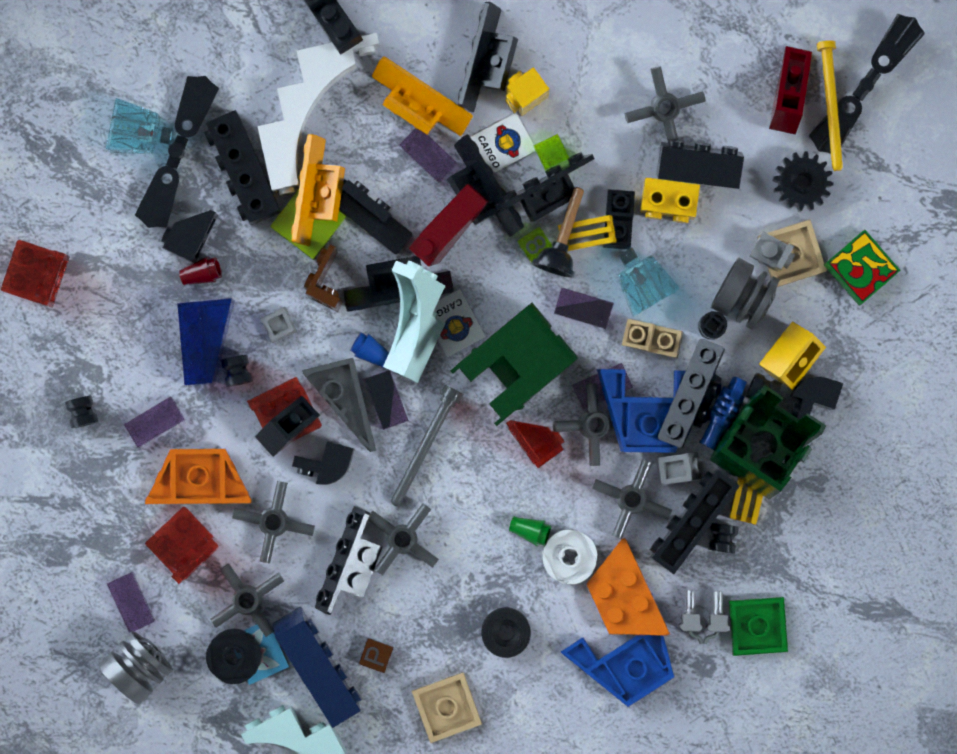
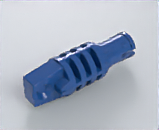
(723, 412)

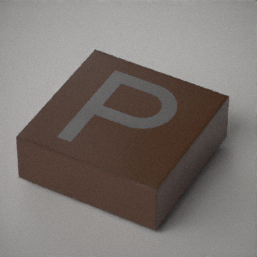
(376, 655)

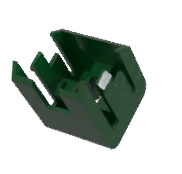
(522, 356)
(788, 438)

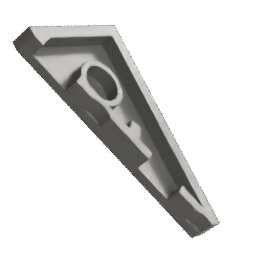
(342, 391)

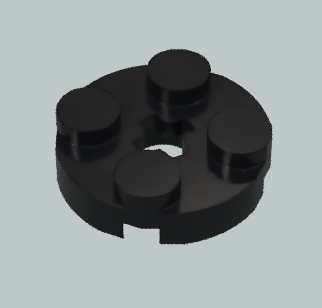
(225, 669)

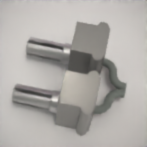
(691, 620)

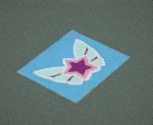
(272, 655)

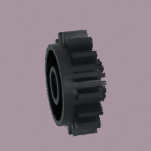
(795, 194)

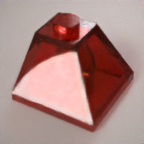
(536, 441)

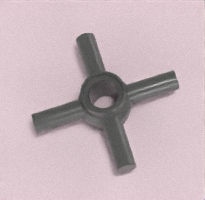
(662, 95)
(582, 424)
(643, 504)
(286, 525)
(394, 549)
(237, 607)

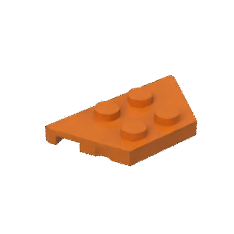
(198, 478)
(624, 596)

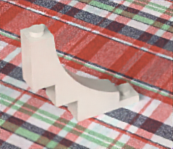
(280, 140)

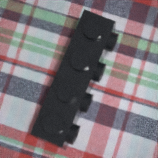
(243, 168)
(694, 521)

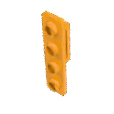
(418, 101)
(318, 191)

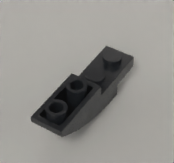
(335, 24)

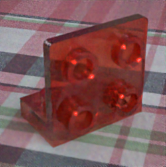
(35, 273)
(277, 399)
(183, 544)

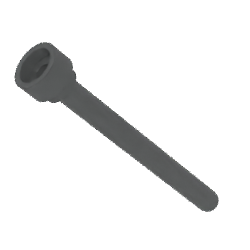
(449, 399)

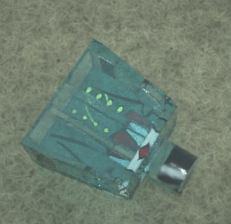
(135, 130)
(644, 282)

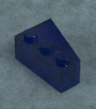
(202, 338)

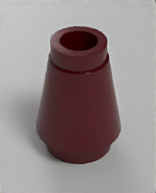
(201, 272)

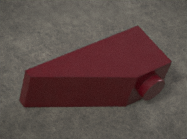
(791, 90)
(448, 226)

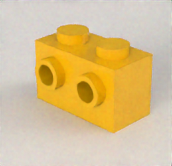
(526, 91)
(669, 199)
(791, 355)

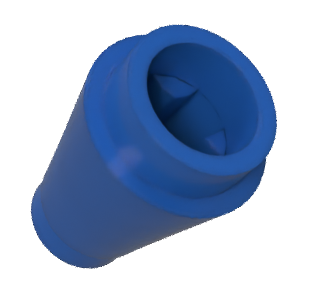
(369, 349)

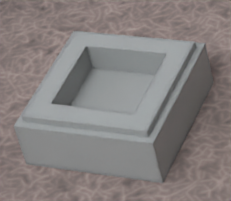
(278, 325)

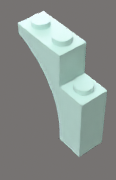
(417, 323)
(287, 731)

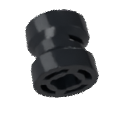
(708, 327)
(236, 370)
(759, 381)
(81, 412)
(723, 538)

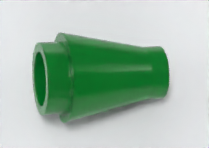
(532, 530)

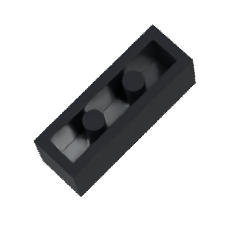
(700, 164)

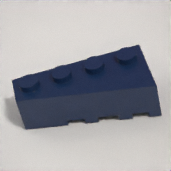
(316, 667)

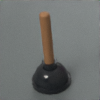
(556, 259)

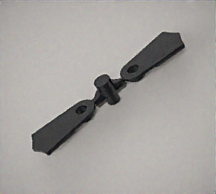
(895, 45)
(193, 107)

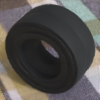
(517, 643)

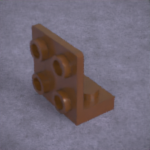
(325, 295)

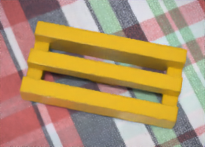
(609, 229)
(756, 508)

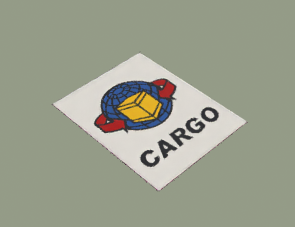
(504, 143)
(460, 323)

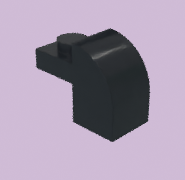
(815, 391)
(333, 467)

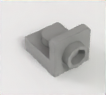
(772, 252)
(680, 468)

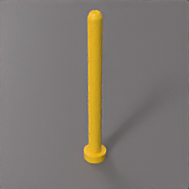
(826, 48)

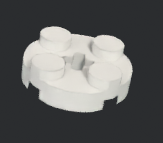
(564, 571)

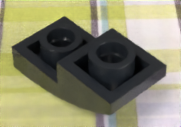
(621, 207)

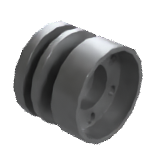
(745, 293)
(131, 672)

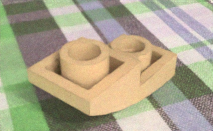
(652, 338)

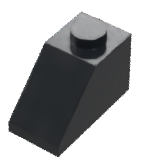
(189, 235)
(287, 426)

